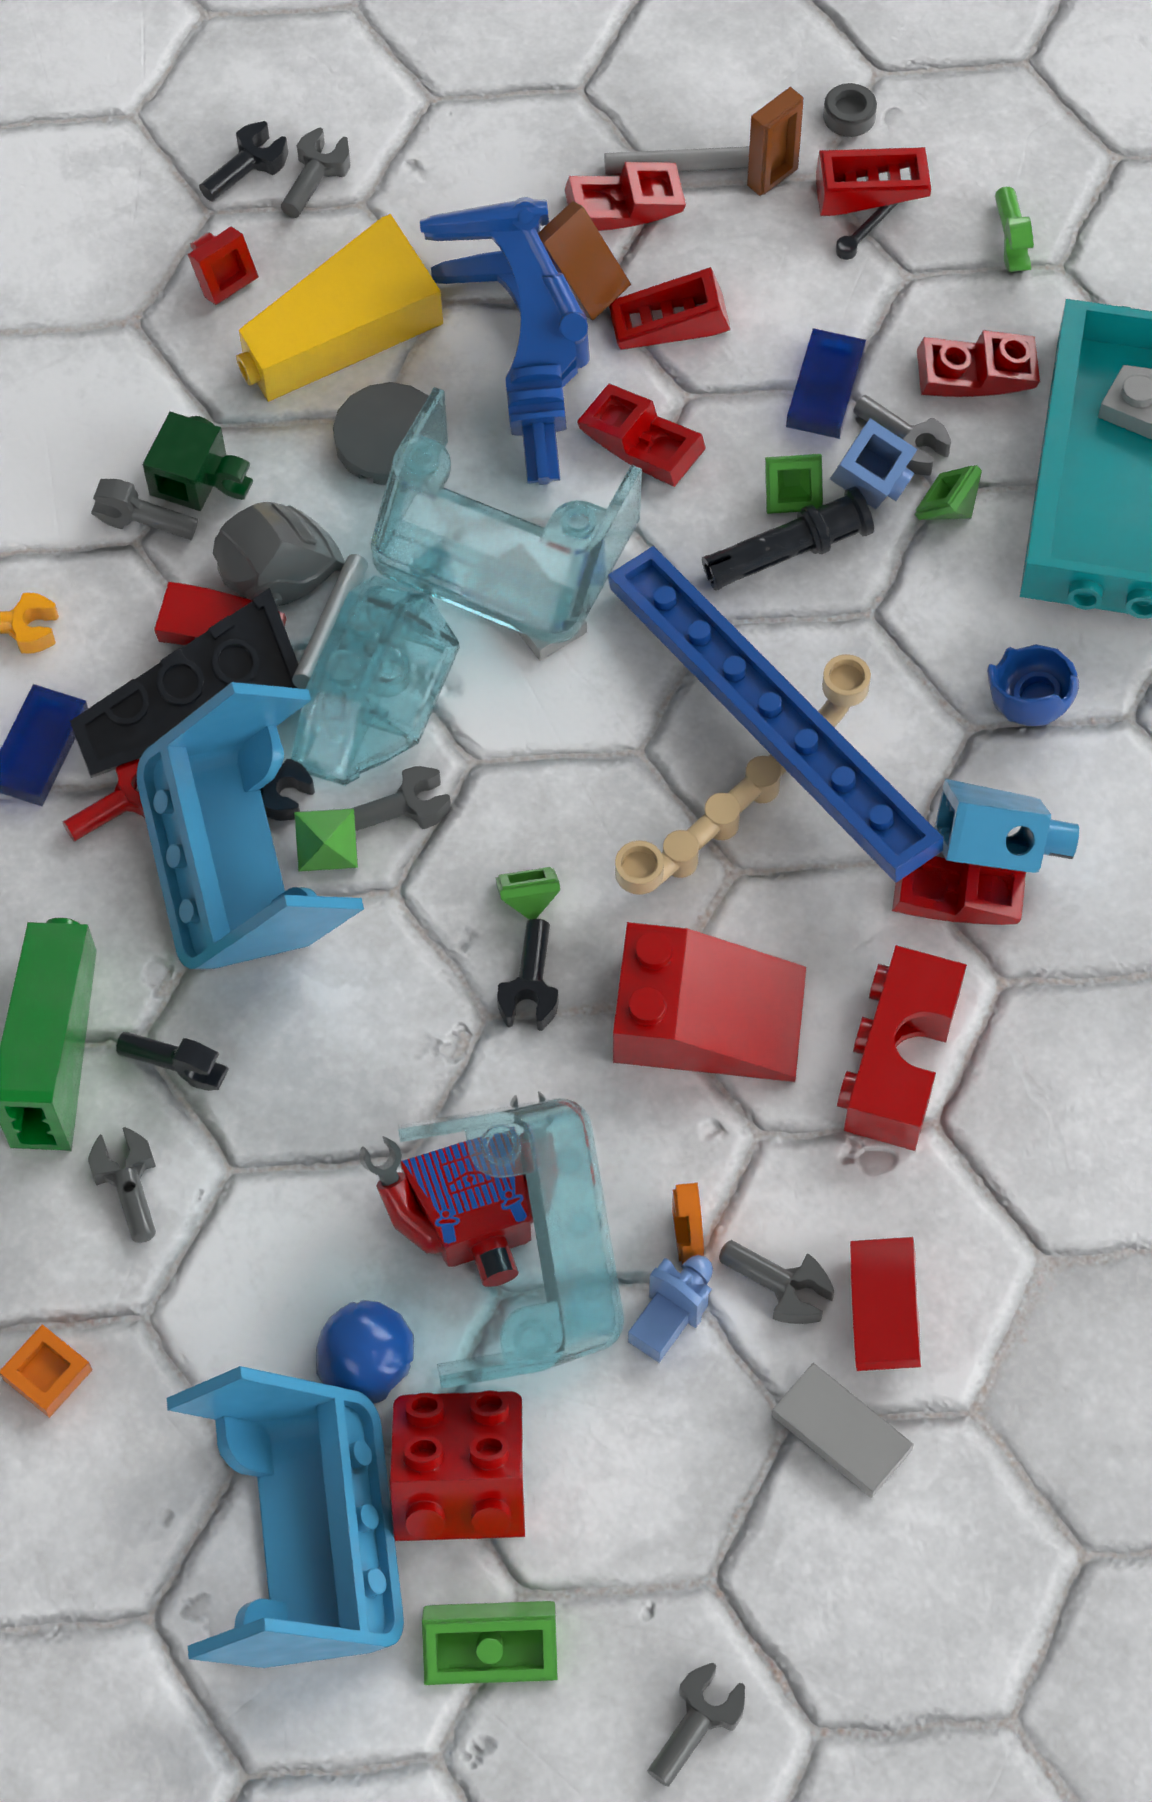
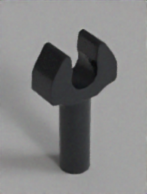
(249, 157)
(289, 775)
(530, 980)
(190, 1060)

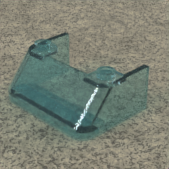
(490, 559)
(558, 1154)

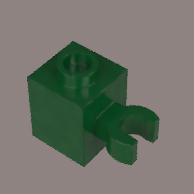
(192, 460)

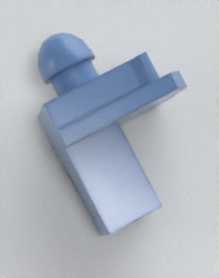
(675, 1302)

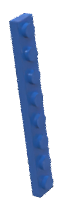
(777, 715)

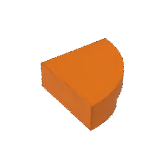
(687, 1221)

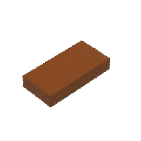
(775, 141)
(584, 259)

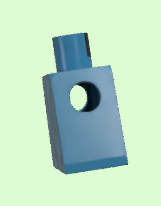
(979, 819)

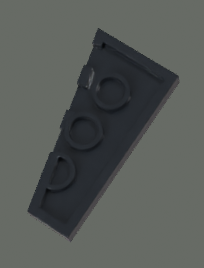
(239, 649)

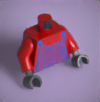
(456, 1208)

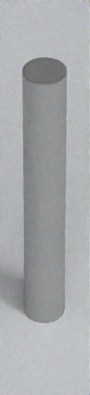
(685, 158)
(349, 578)

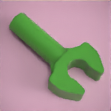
(1016, 230)

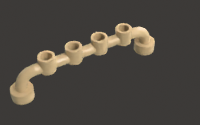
(643, 867)

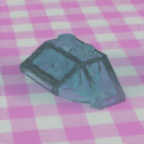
(374, 681)

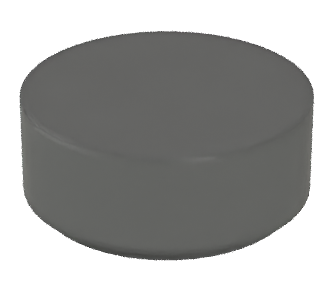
(850, 110)

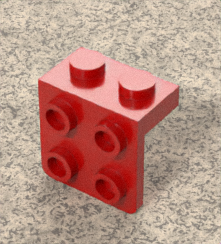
(457, 1466)

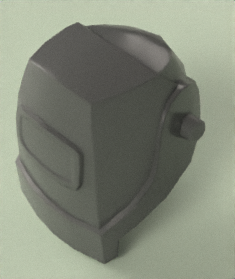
(275, 550)

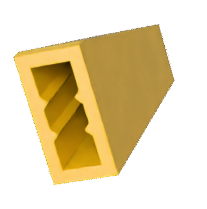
(341, 313)

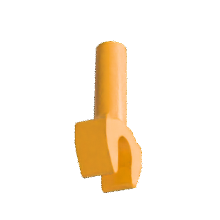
(30, 608)

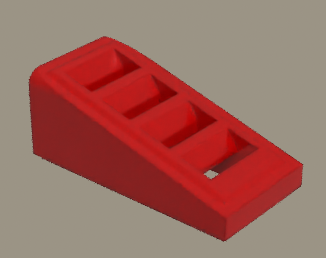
(853, 195)
(685, 325)

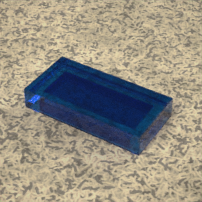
(826, 383)
(38, 744)

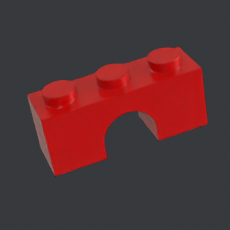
(915, 1000)

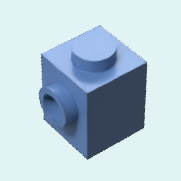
(876, 464)

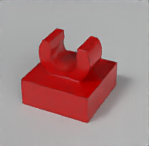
(222, 264)

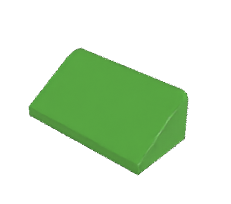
(489, 1642)

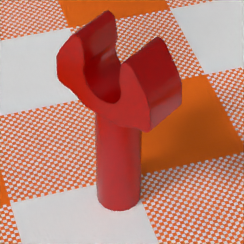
(111, 806)

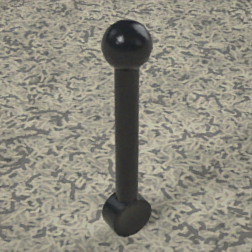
(847, 245)

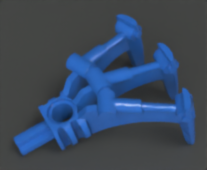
(552, 324)

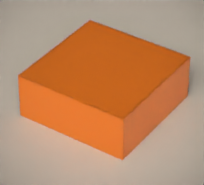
(45, 1370)

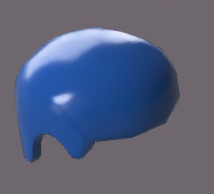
(1033, 685)
(365, 1349)

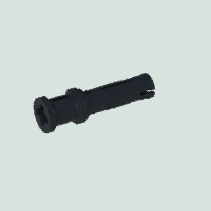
(811, 531)

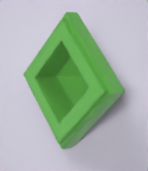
(793, 482)
(951, 495)
(326, 839)
(528, 890)

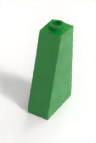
(46, 1035)

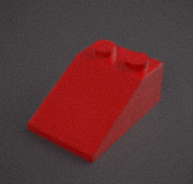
(706, 1005)

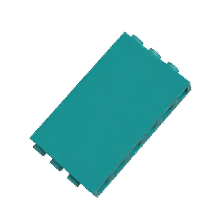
(1093, 477)

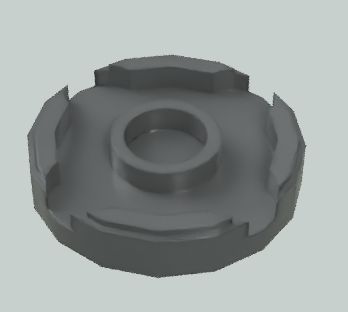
(373, 426)

